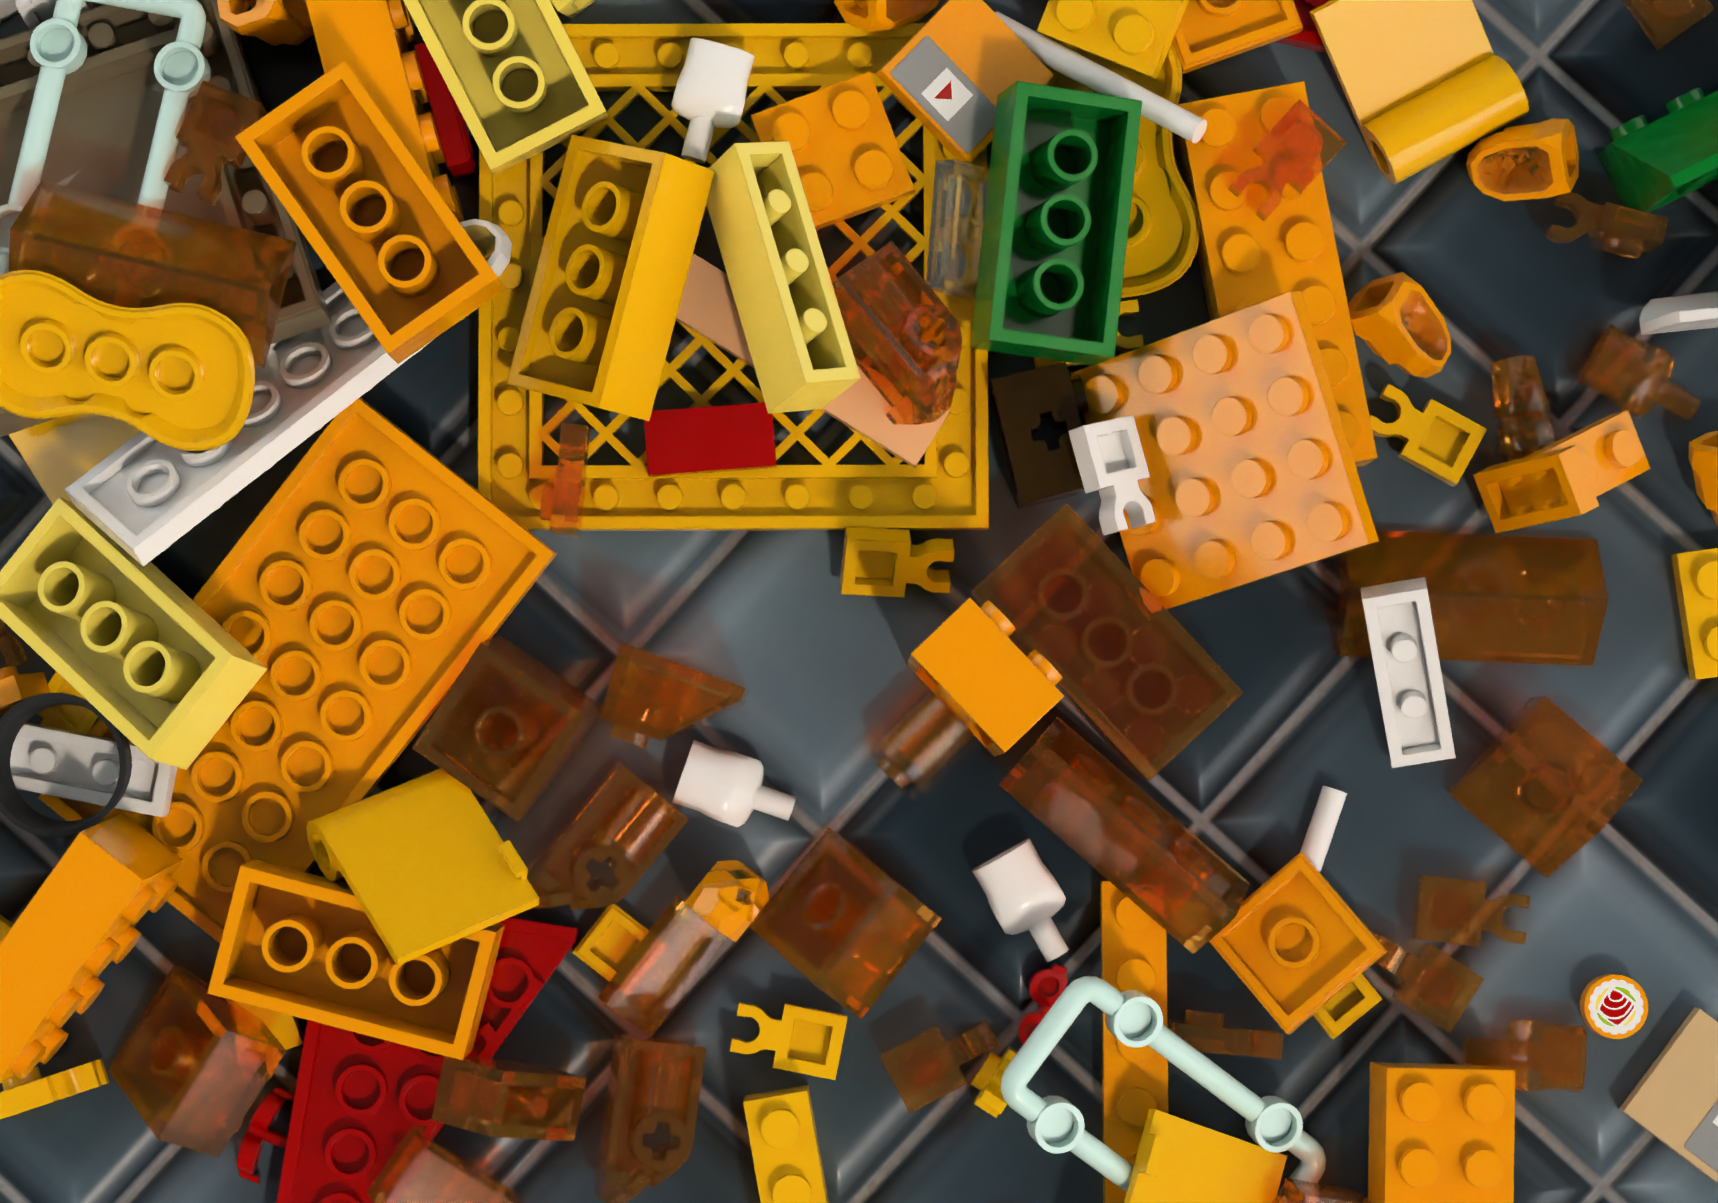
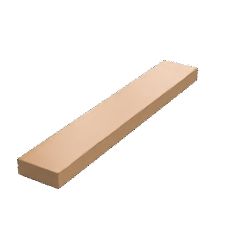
(711, 311)

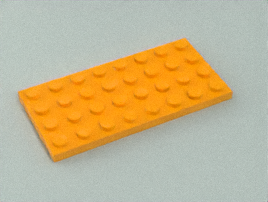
(364, 606)

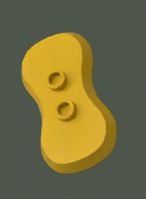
(1162, 211)
(160, 368)

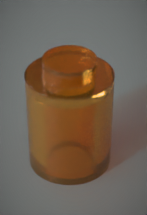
(922, 742)

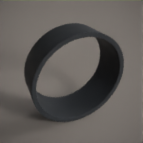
(11, 802)

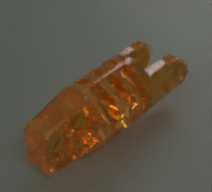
(1521, 407)

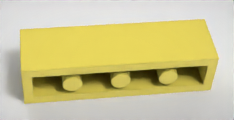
(779, 278)

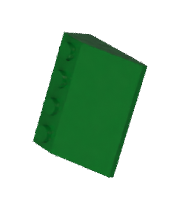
(1667, 157)

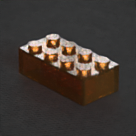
(1111, 641)

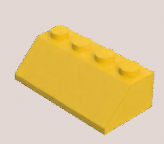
(611, 276)

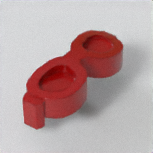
(1044, 989)
(259, 1132)

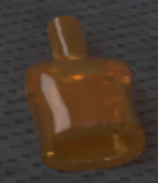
(1635, 376)
(1539, 1052)

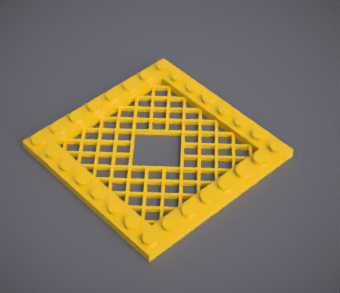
(646, 58)

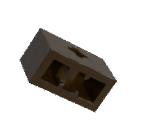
(1019, 406)

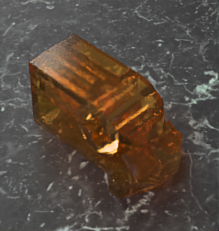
(900, 335)
(618, 821)
(647, 1085)

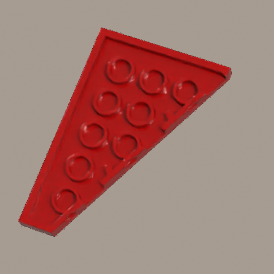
(366, 1093)

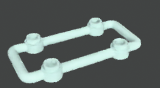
(62, 50)
(1136, 1023)

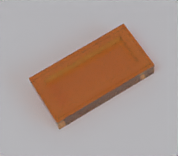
(662, 967)

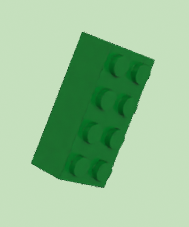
(1056, 224)

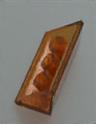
(154, 258)
(1486, 595)
(1126, 836)

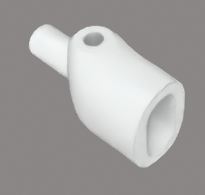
(710, 92)
(728, 786)
(1024, 896)

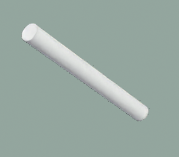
(1108, 82)

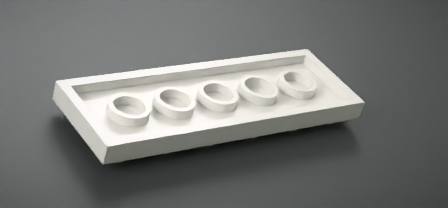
(157, 493)

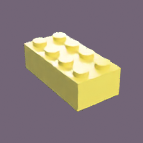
(509, 74)
(124, 637)

